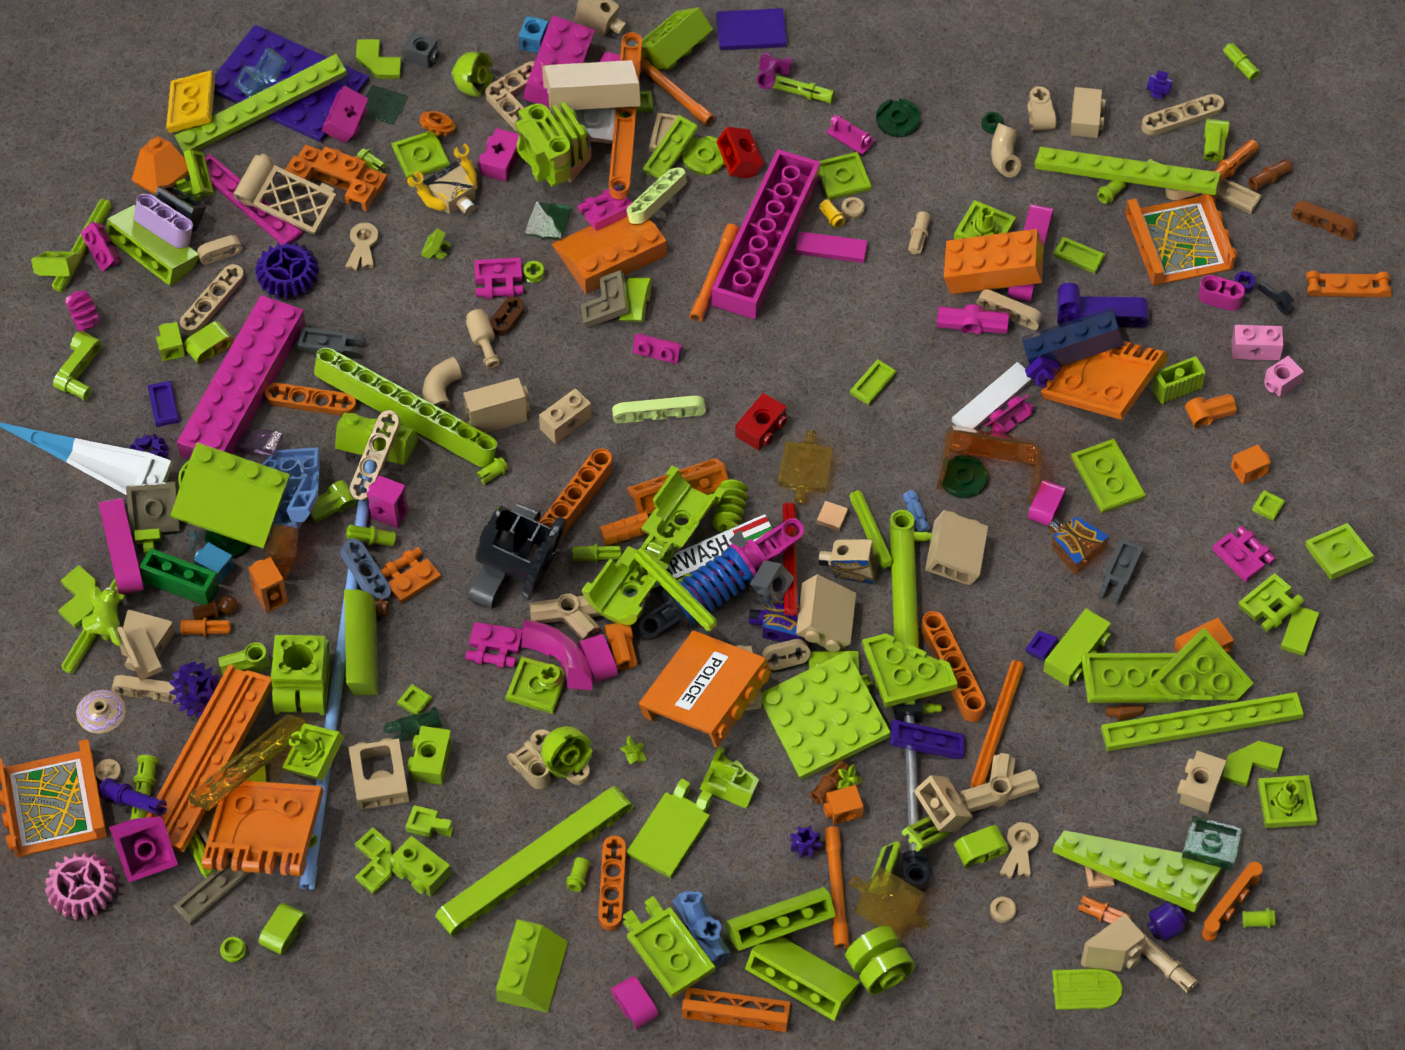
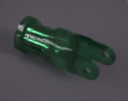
(411, 724)

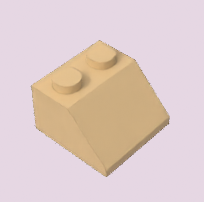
(1115, 947)

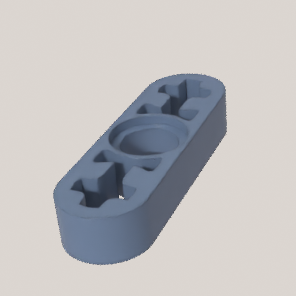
(367, 561)

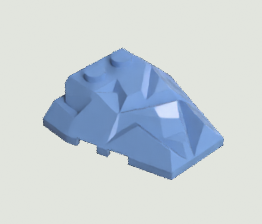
(303, 483)

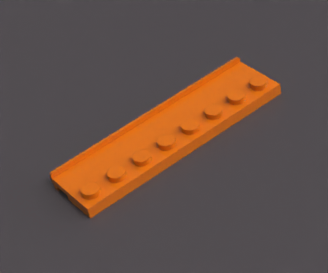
(210, 747)

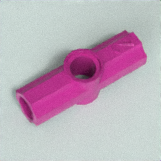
(972, 319)

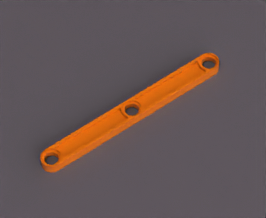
(625, 127)

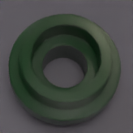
(991, 117)

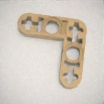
(507, 93)

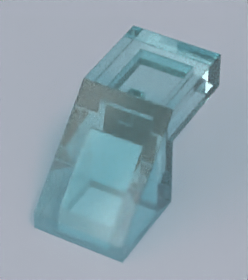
(255, 79)

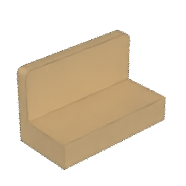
(140, 652)

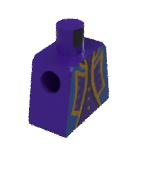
(775, 622)

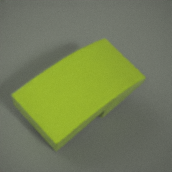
(638, 294)

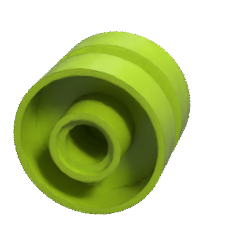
(880, 960)

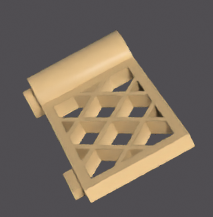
(257, 181)

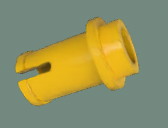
(835, 217)

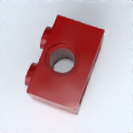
(739, 152)
(762, 411)

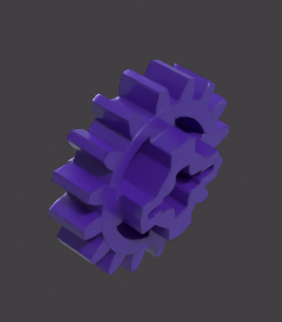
(193, 688)

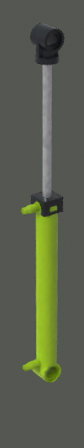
(906, 632)

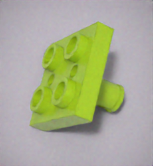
(986, 220)
(307, 751)
(1285, 794)

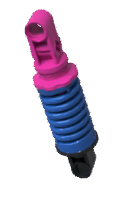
(721, 578)

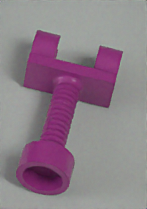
(771, 66)

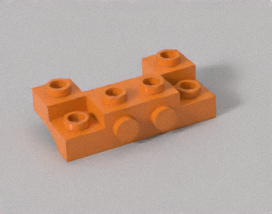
(339, 171)

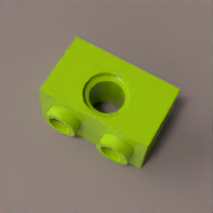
(430, 741)

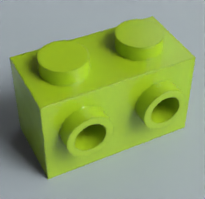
(420, 866)

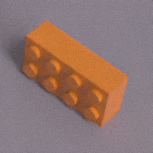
(994, 261)

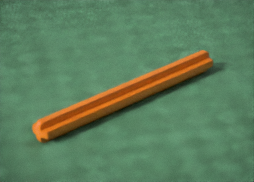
(997, 723)

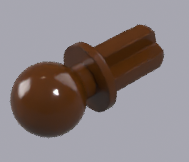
(227, 605)

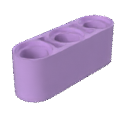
(163, 221)

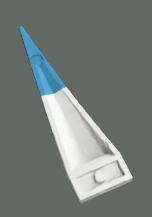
(104, 462)

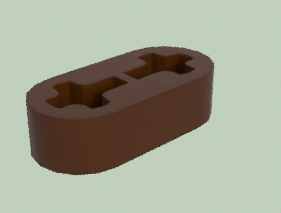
(504, 313)

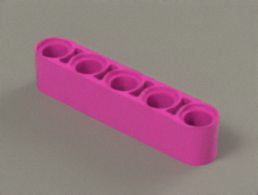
(1039, 219)
(120, 546)

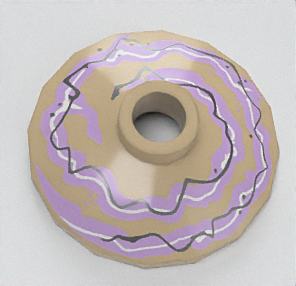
(101, 720)

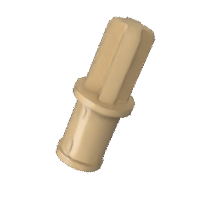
(919, 232)

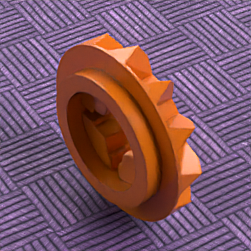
(437, 123)

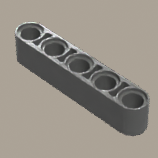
(490, 581)

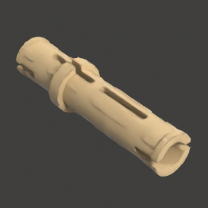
(1171, 968)

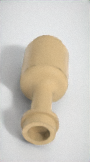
(480, 327)

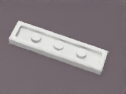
(993, 398)

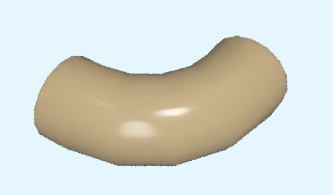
(1003, 151)
(438, 380)

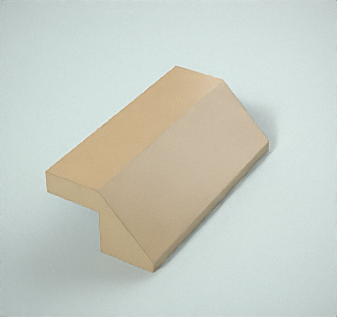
(592, 85)

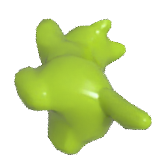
(105, 614)

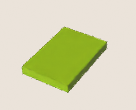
(1108, 476)

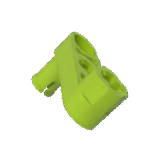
(85, 350)

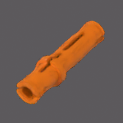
(1228, 166)

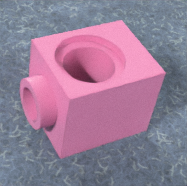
(1283, 369)

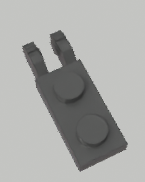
(314, 339)
(1121, 568)

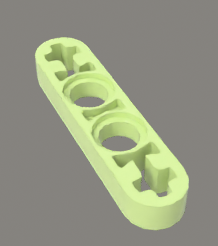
(656, 195)
(680, 406)

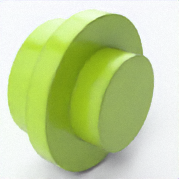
(233, 949)

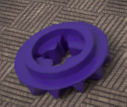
(158, 445)

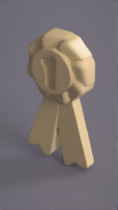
(363, 237)
(1022, 839)

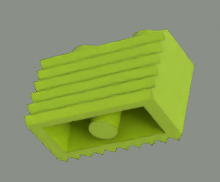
(1178, 379)

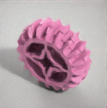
(74, 902)

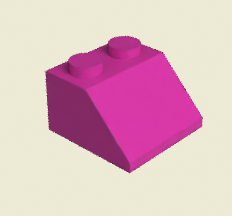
(143, 847)

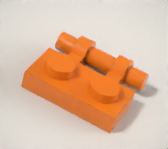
(413, 580)

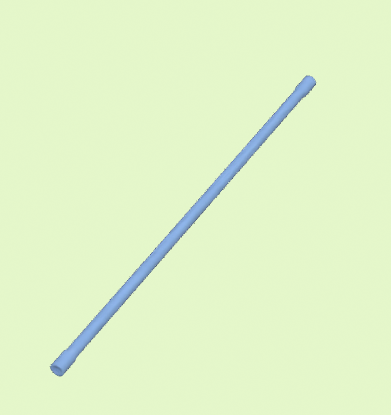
(335, 694)

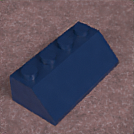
(1075, 338)

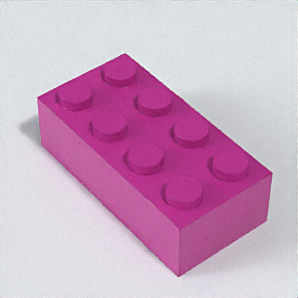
(562, 44)

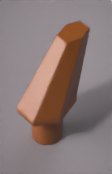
(1125, 711)

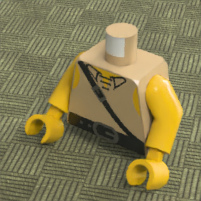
(449, 188)

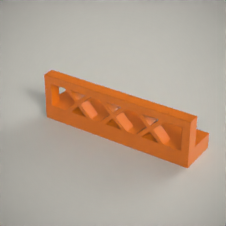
(701, 476)
(736, 1014)

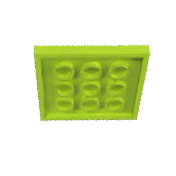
(824, 715)

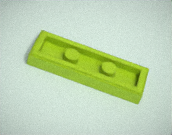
(670, 147)

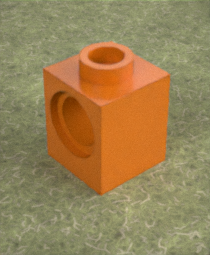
(1250, 464)
(843, 805)

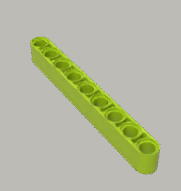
(414, 411)
(532, 860)

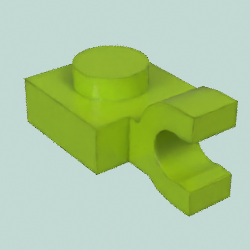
(425, 821)

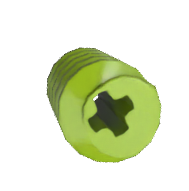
(731, 508)

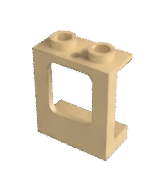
(383, 790)

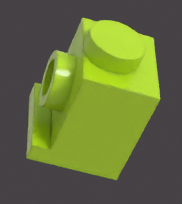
(170, 342)

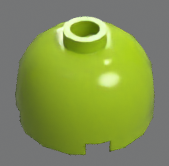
(473, 68)
(565, 751)

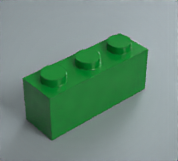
(179, 577)

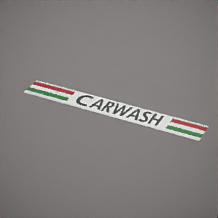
(702, 552)

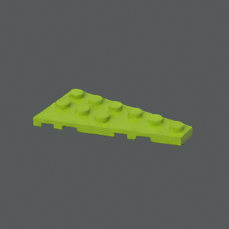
(1141, 866)

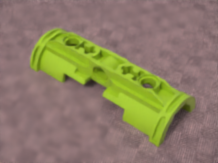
(672, 501)

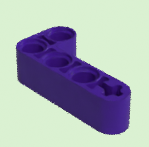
(1128, 310)

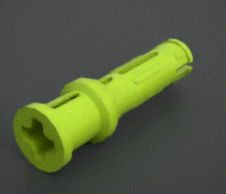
(144, 780)

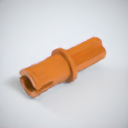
(205, 627)
(1100, 910)

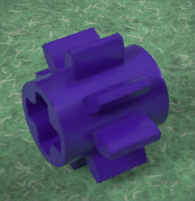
(1159, 84)
(810, 845)

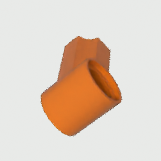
(1205, 411)
(620, 640)

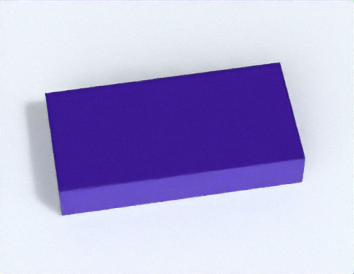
(163, 403)

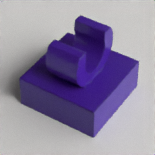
(1042, 370)

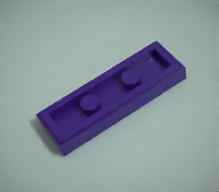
(927, 739)

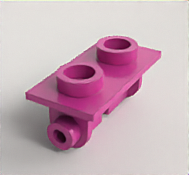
(850, 135)
(97, 240)
(657, 348)
(1017, 409)

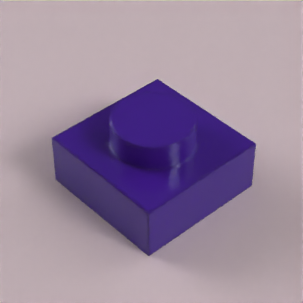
(1042, 645)

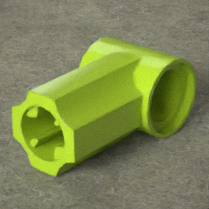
(1215, 136)
(335, 499)
(244, 660)

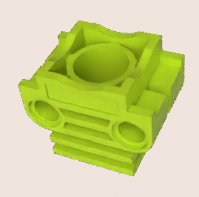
(551, 141)
(300, 673)

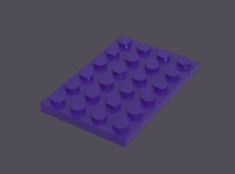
(305, 114)

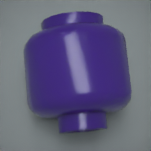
(1166, 921)

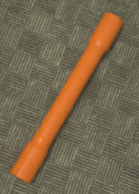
(695, 108)
(726, 242)
(833, 848)

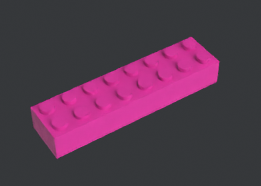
(766, 234)
(243, 377)

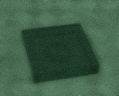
(1212, 843)

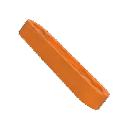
(312, 396)
(612, 883)

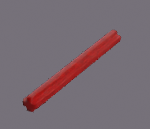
(790, 562)

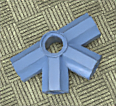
(701, 925)

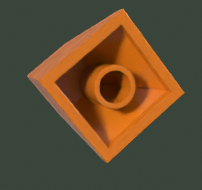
(159, 165)

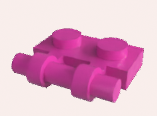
(606, 213)
(498, 271)
(1239, 557)
(497, 639)

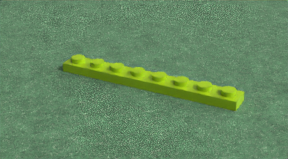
(262, 104)
(1128, 170)
(1202, 721)

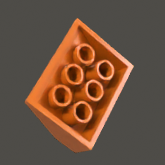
(610, 249)

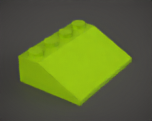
(230, 495)

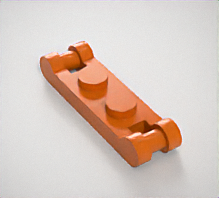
(1348, 285)
(1237, 893)

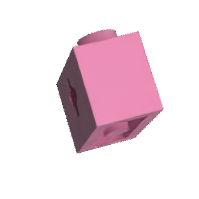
(1257, 342)

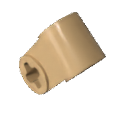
(1041, 110)
(529, 762)

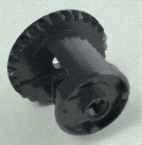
(522, 537)

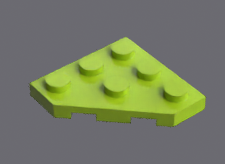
(905, 671)
(1202, 672)

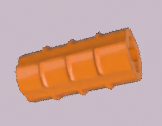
(623, 529)

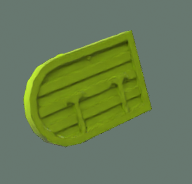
(1085, 989)

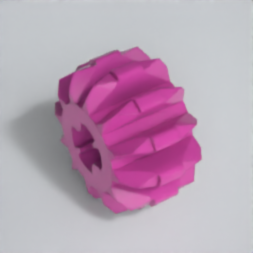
(82, 310)

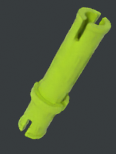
(825, 95)

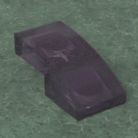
(259, 441)

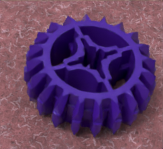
(276, 279)

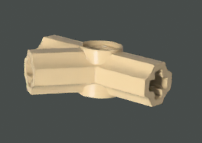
(578, 619)
(1000, 779)

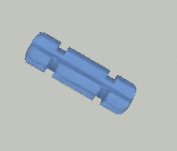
(913, 506)

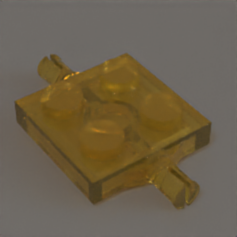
(805, 466)
(889, 901)

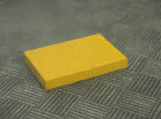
(190, 101)

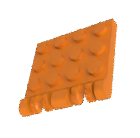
(1106, 381)
(264, 822)

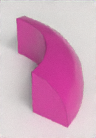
(557, 644)

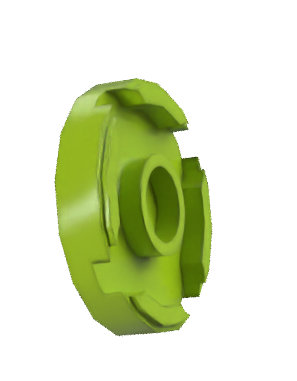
(698, 156)

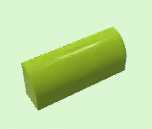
(148, 249)
(361, 642)
(780, 918)
(802, 976)

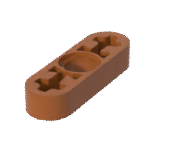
(1337, 225)

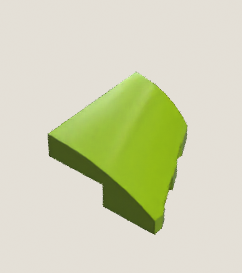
(729, 780)

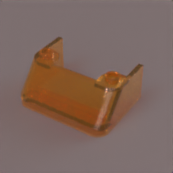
(992, 445)

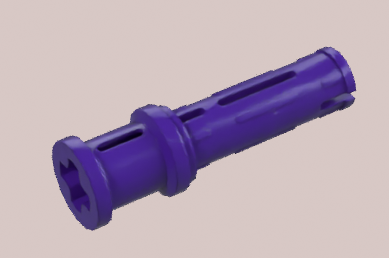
(125, 795)

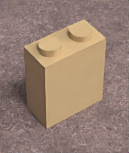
(497, 405)
(956, 547)
(826, 613)

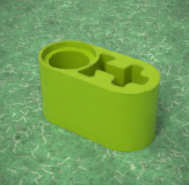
(208, 342)
(981, 846)
(281, 928)

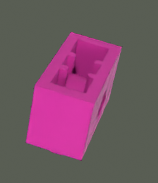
(345, 115)
(499, 155)
(387, 501)

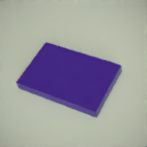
(751, 29)

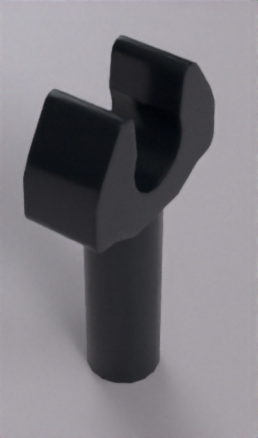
(1282, 299)

